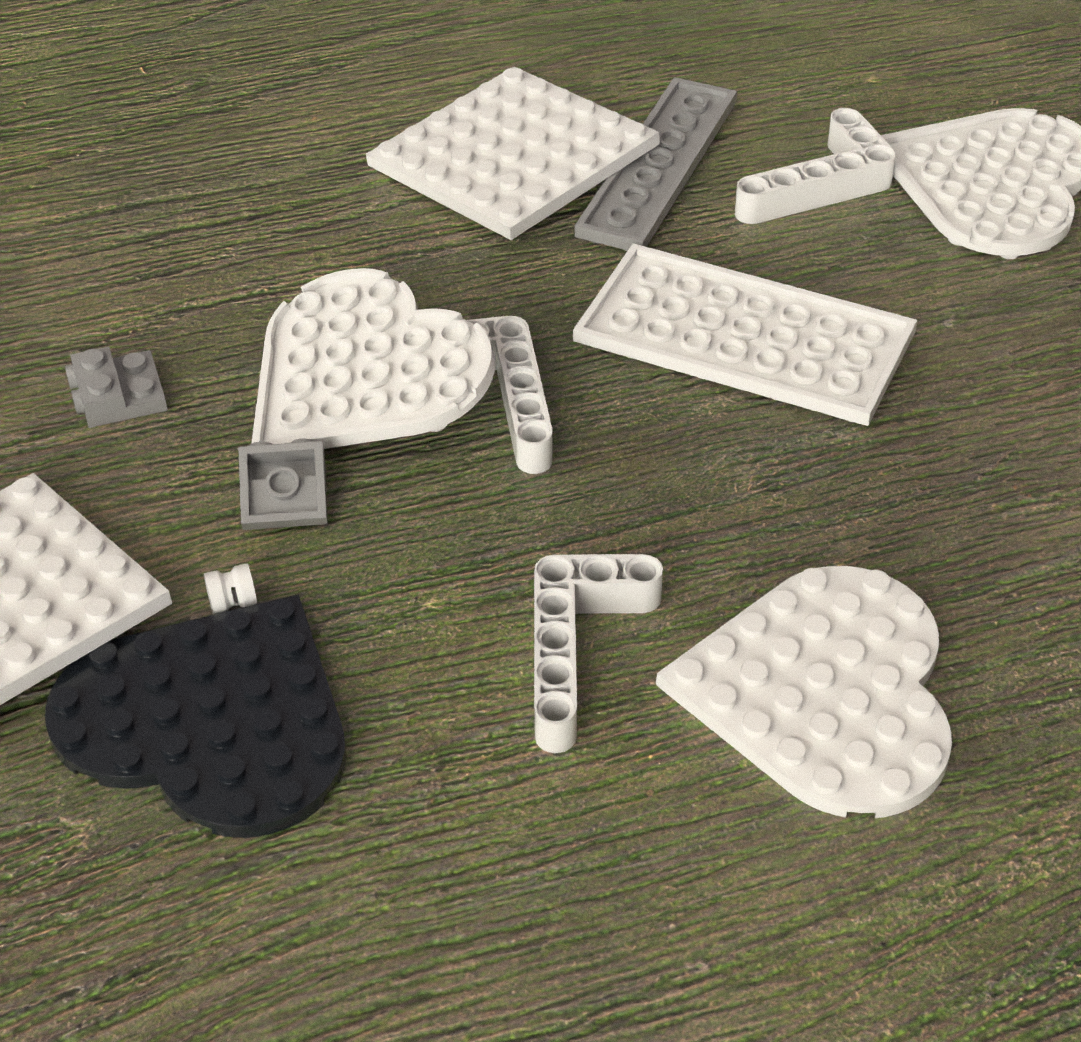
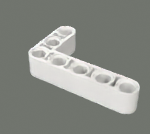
(859, 167)
(521, 391)
(570, 587)

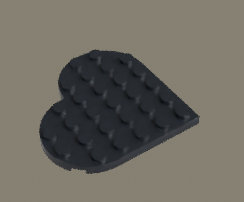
(211, 711)

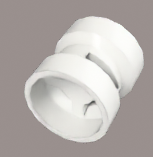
(220, 592)

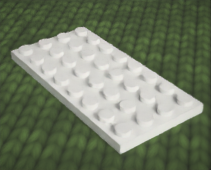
(748, 333)

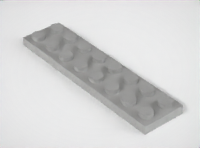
(642, 193)

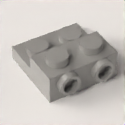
(114, 387)
(282, 484)

